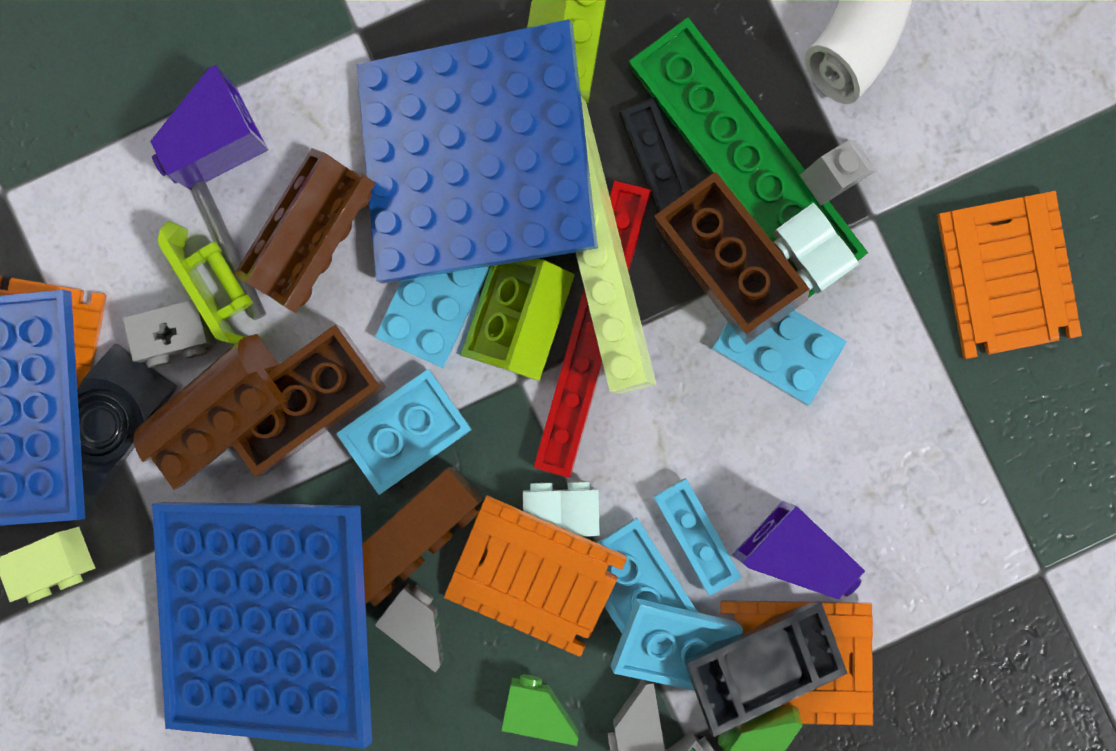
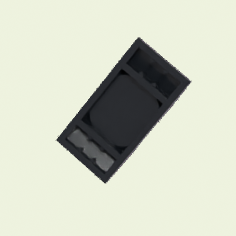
(111, 406)
(765, 667)

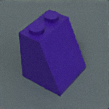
(207, 133)
(800, 553)

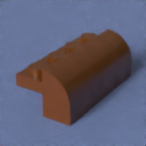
(305, 230)
(211, 412)

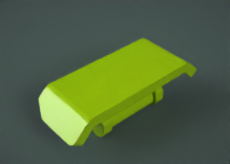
(172, 242)

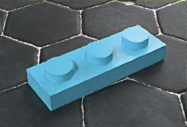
(697, 537)

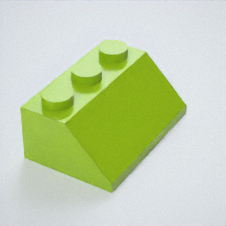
(587, 25)
(518, 316)

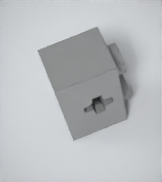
(148, 332)

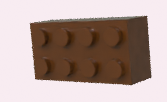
(731, 258)
(321, 389)
(414, 529)

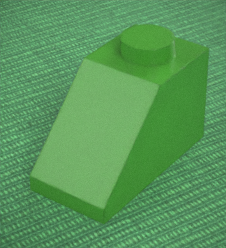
(537, 712)
(765, 732)

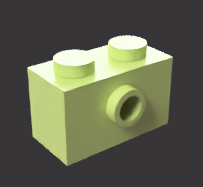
(45, 563)

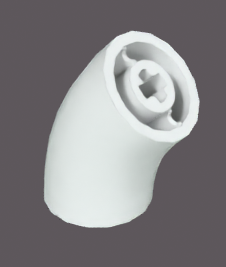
(856, 46)

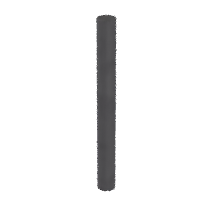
(226, 243)

